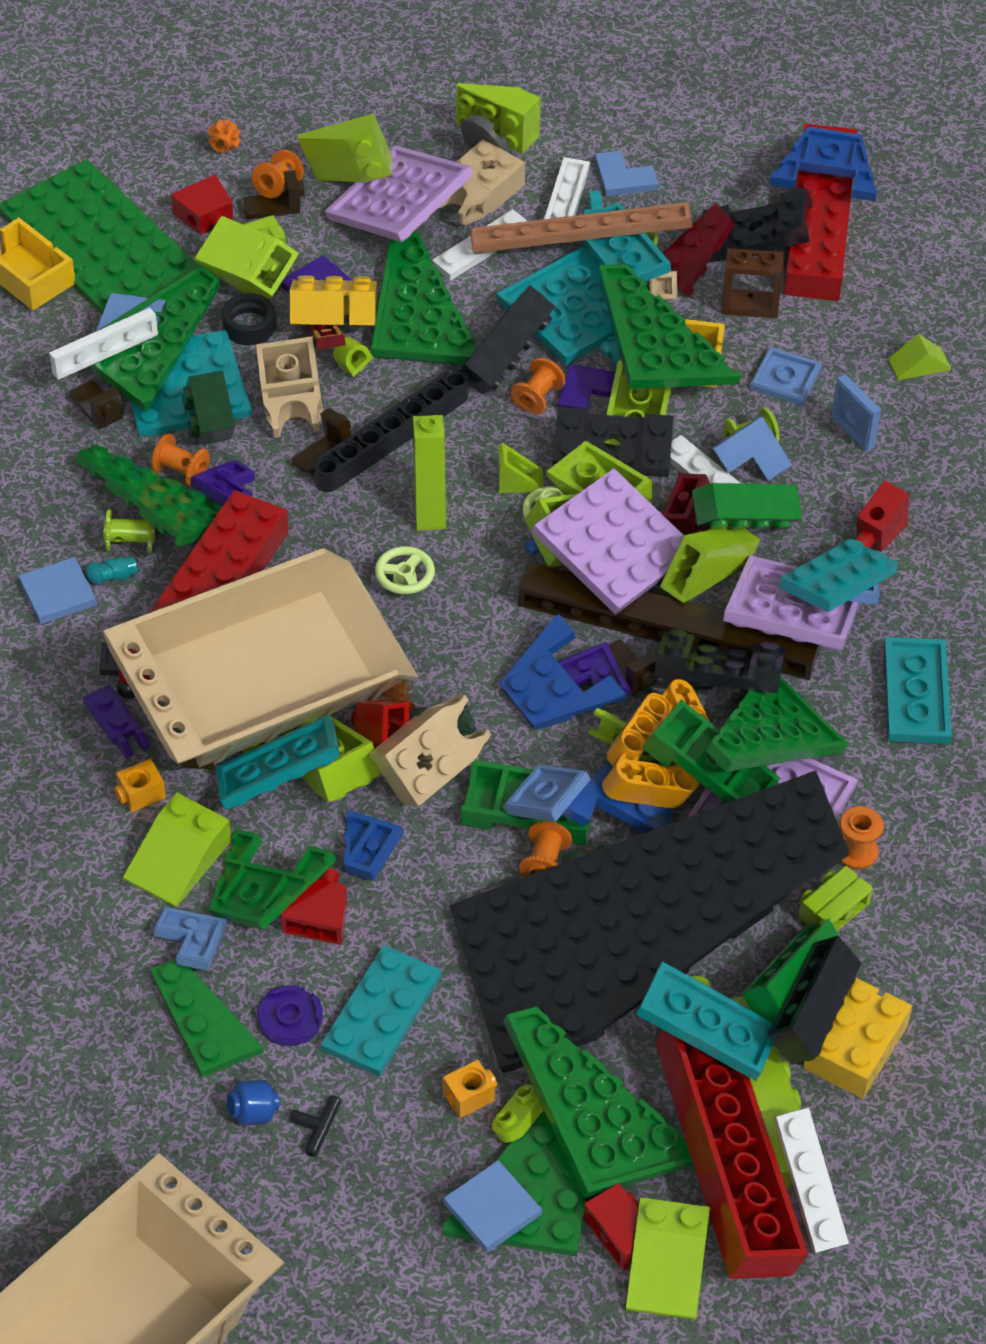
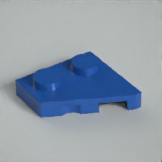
(368, 844)

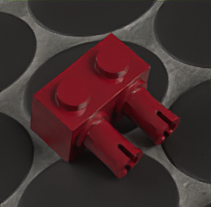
(680, 505)

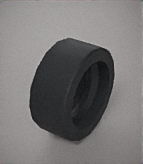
(249, 334)

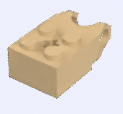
(493, 181)
(290, 382)
(428, 752)

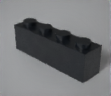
(507, 339)
(814, 1000)

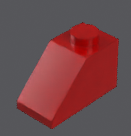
(614, 1222)

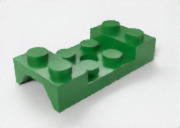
(684, 740)
(489, 791)

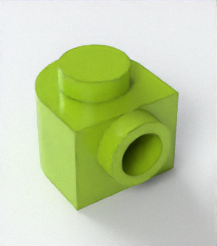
(352, 356)

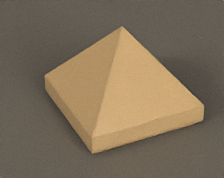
(664, 286)

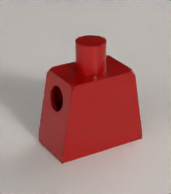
(202, 204)
(883, 517)
(380, 718)
(319, 910)

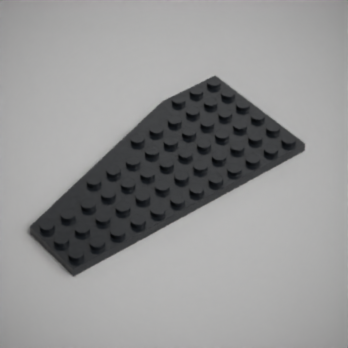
(598, 927)

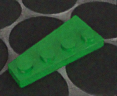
(204, 1022)

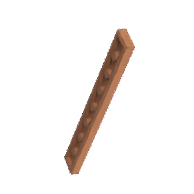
(581, 227)

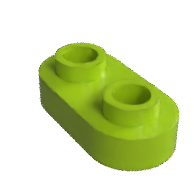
(517, 1114)

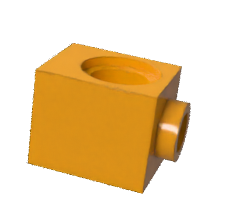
(149, 784)
(464, 1100)

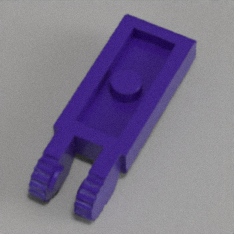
(115, 719)

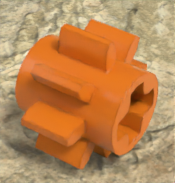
(224, 136)

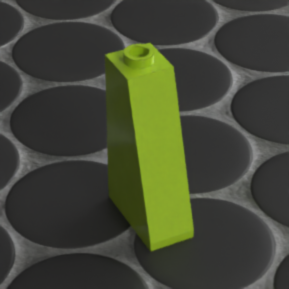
(429, 472)
(706, 560)

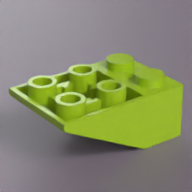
(509, 109)
(246, 257)

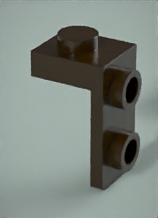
(287, 203)
(98, 406)
(336, 430)
(636, 671)

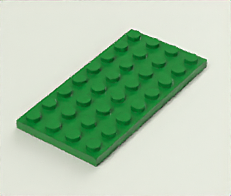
(103, 233)

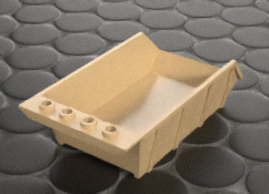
(258, 657)
(140, 1271)

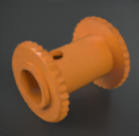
(270, 178)
(531, 395)
(178, 459)
(860, 830)
(548, 841)

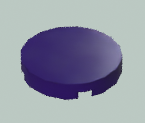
(289, 1026)

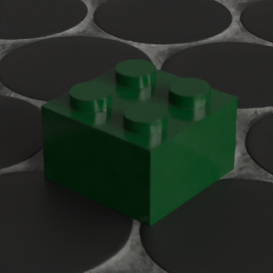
(209, 408)

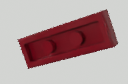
(325, 335)

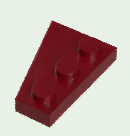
(696, 246)

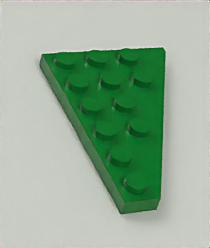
(417, 311)
(654, 339)
(146, 366)
(161, 500)
(773, 731)
(595, 1119)
(546, 1176)

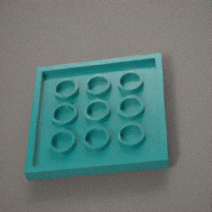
(580, 307)
(201, 355)

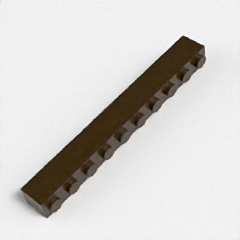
(652, 614)

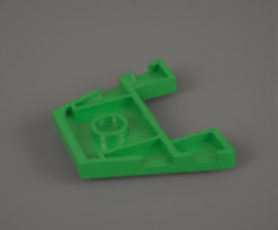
(259, 893)

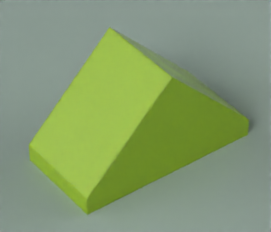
(918, 358)
(516, 472)

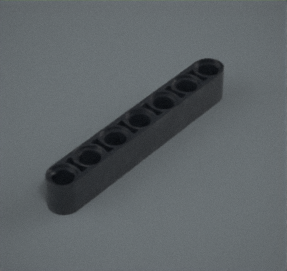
(389, 430)

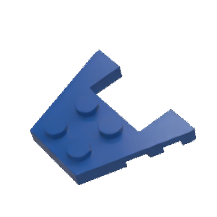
(832, 154)
(545, 690)
(639, 816)

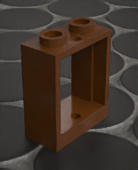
(748, 301)

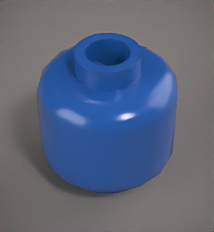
(252, 1102)

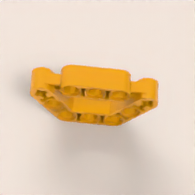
(646, 781)

